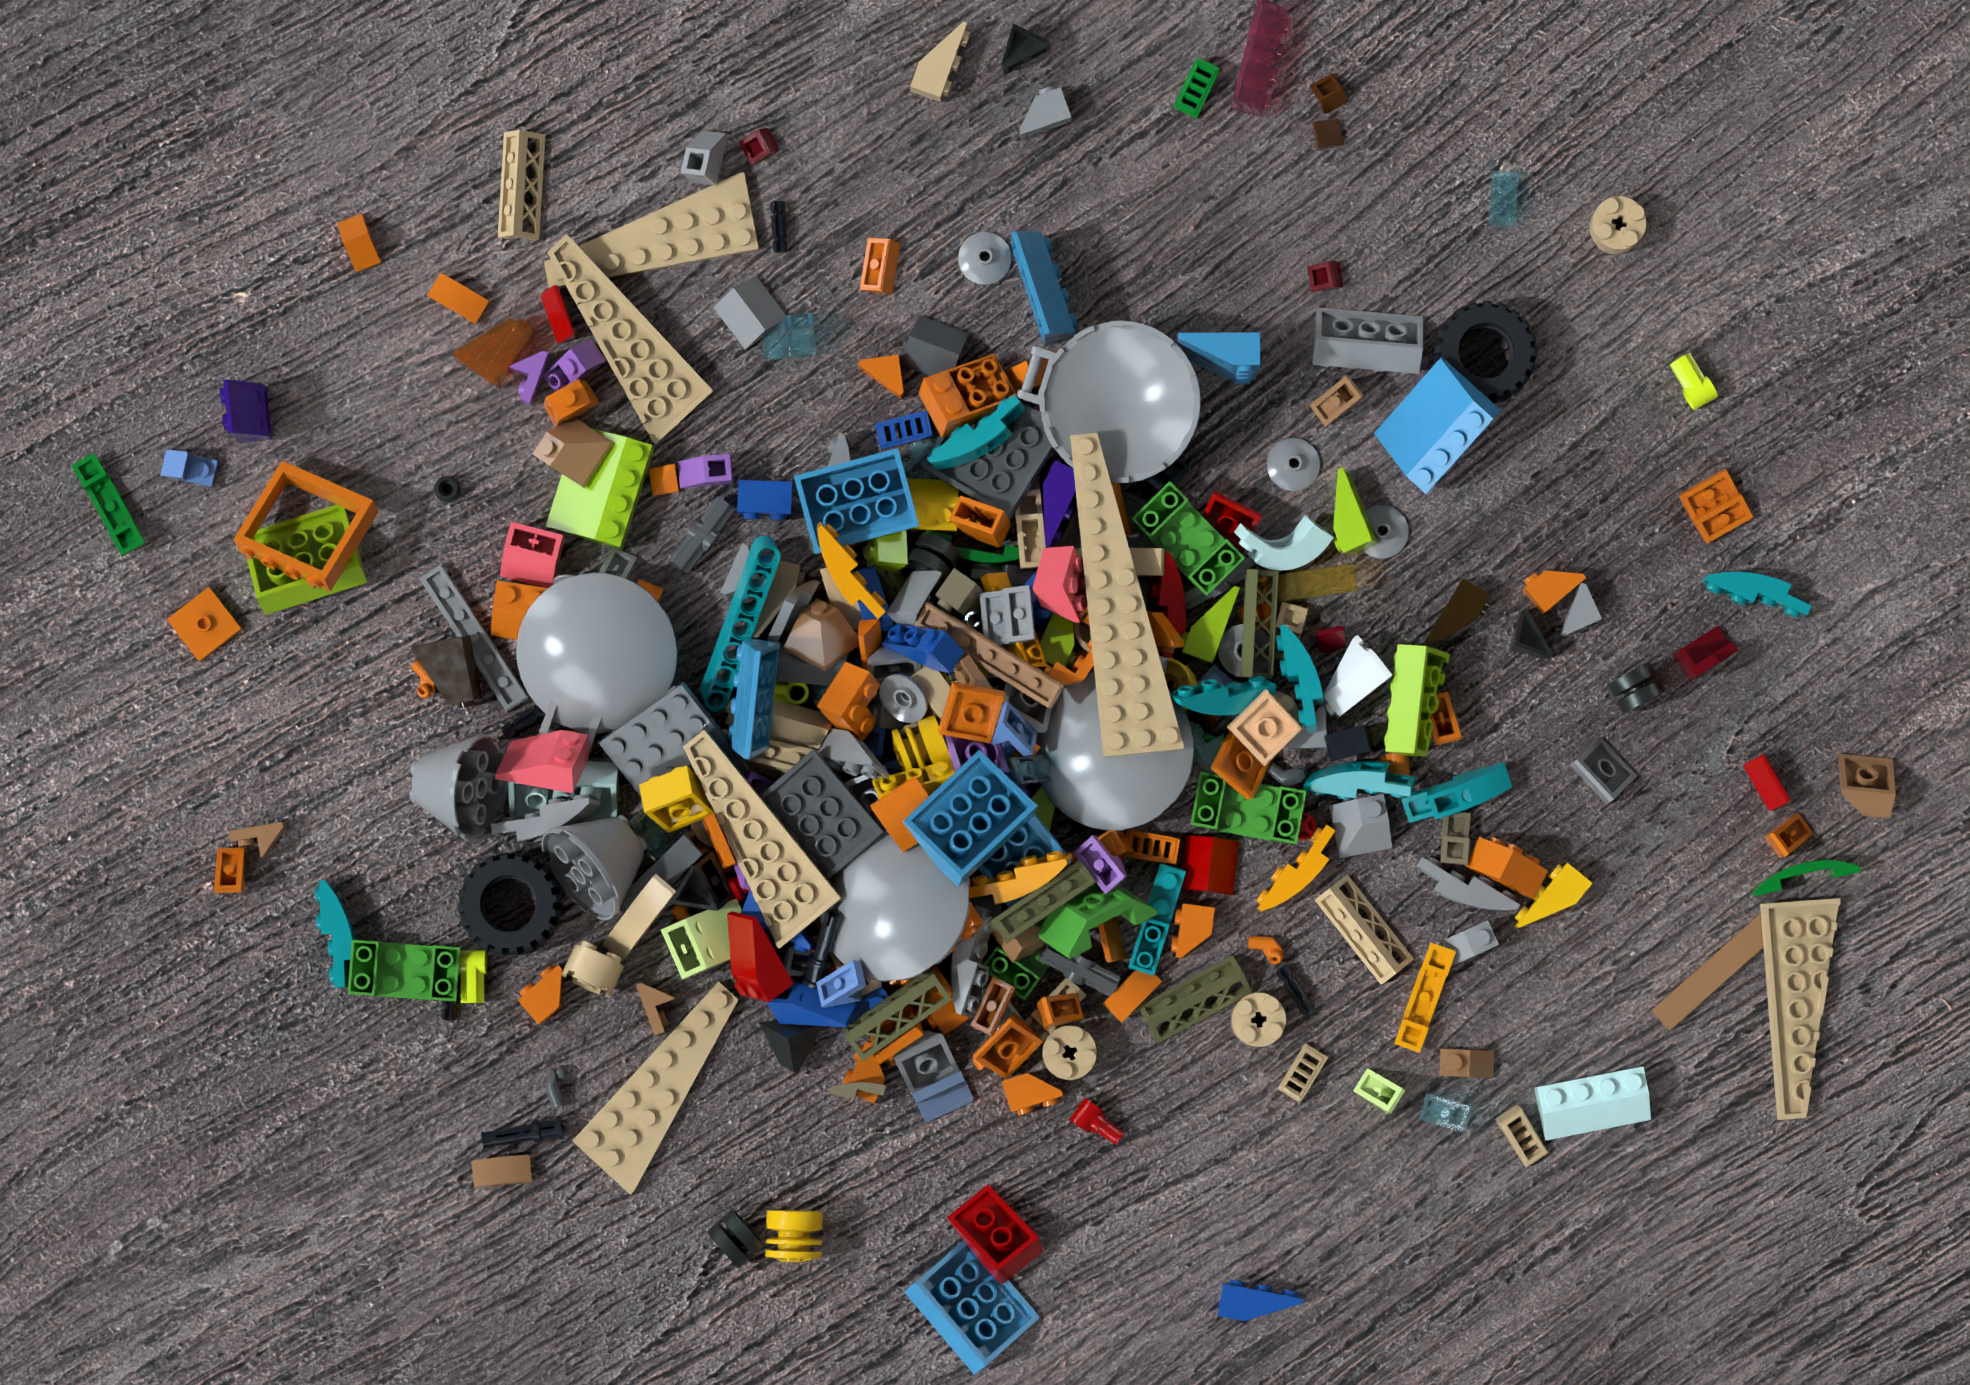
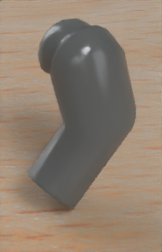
(1288, 777)
(552, 1086)

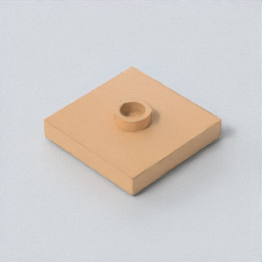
(1265, 727)

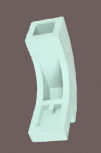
(1293, 551)

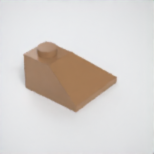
(573, 450)
(821, 635)
(1868, 784)

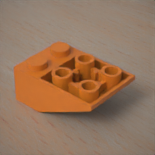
(965, 393)

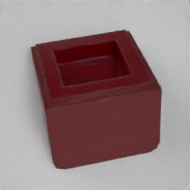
(759, 146)
(1325, 276)
(1331, 639)

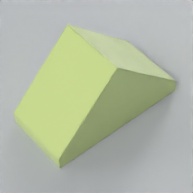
(1379, 1091)

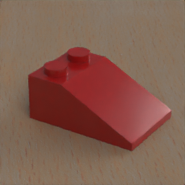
(754, 960)
(995, 1234)

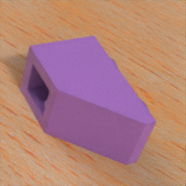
(574, 365)
(705, 471)

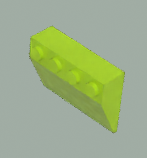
(608, 502)
(309, 540)

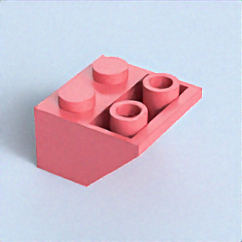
(531, 555)
(1061, 582)

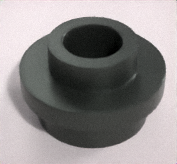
(441, 483)

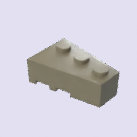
(960, 596)

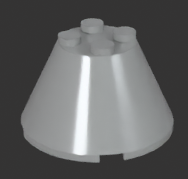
(461, 786)
(595, 862)

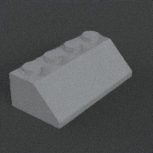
(1368, 340)

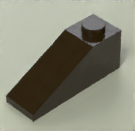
(1462, 609)

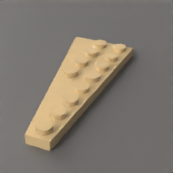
(692, 230)
(647, 366)
(776, 867)
(1796, 967)
(639, 1115)

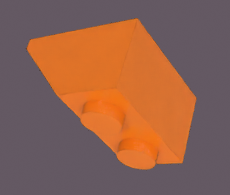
(511, 606)

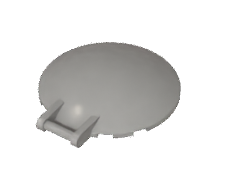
(1126, 388)
(595, 652)
(1108, 790)
(896, 911)

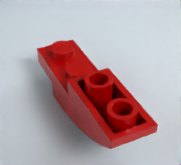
(1169, 596)

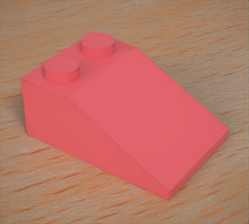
(546, 760)

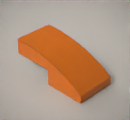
(457, 298)
(1131, 994)

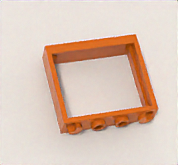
(271, 558)

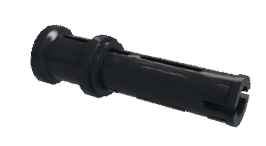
(820, 959)
(535, 1131)

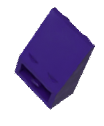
(246, 411)
(1057, 501)

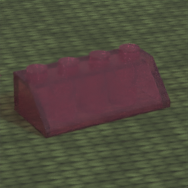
(1259, 58)

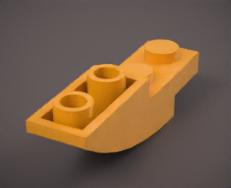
(839, 563)
(1028, 650)
(1028, 877)
(1289, 880)

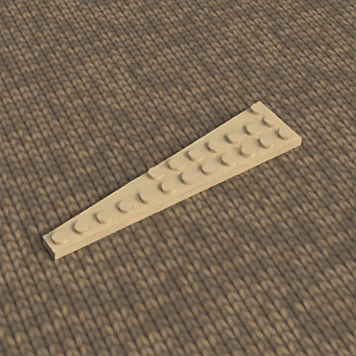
(1129, 676)

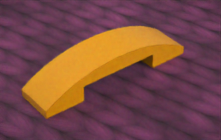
(1424, 997)

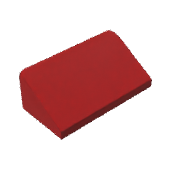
(558, 315)
(1766, 782)

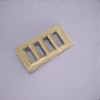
(1284, 1088)
(1511, 1115)

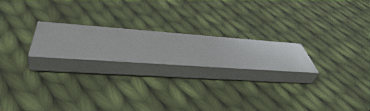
(463, 623)

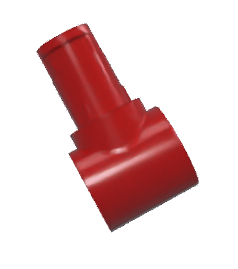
(1091, 1118)

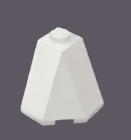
(1354, 679)

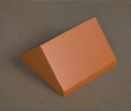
(1008, 1047)

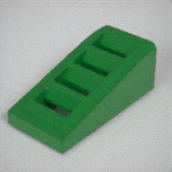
(1207, 67)

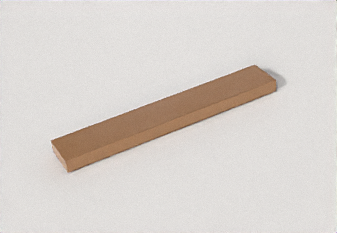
(993, 656)
(1710, 974)

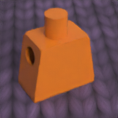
(570, 402)
(987, 522)

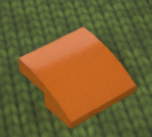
(1715, 506)
(897, 806)

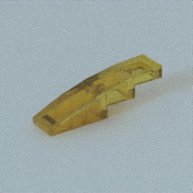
(1310, 584)

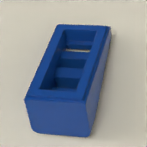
(927, 433)

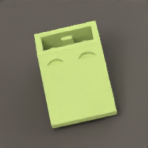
(700, 940)

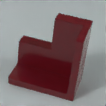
(1704, 653)

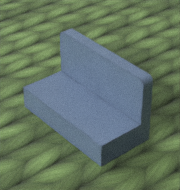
(943, 1096)

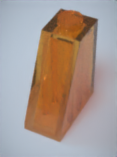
(496, 350)

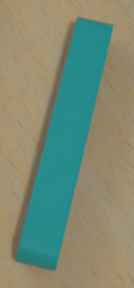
(739, 612)

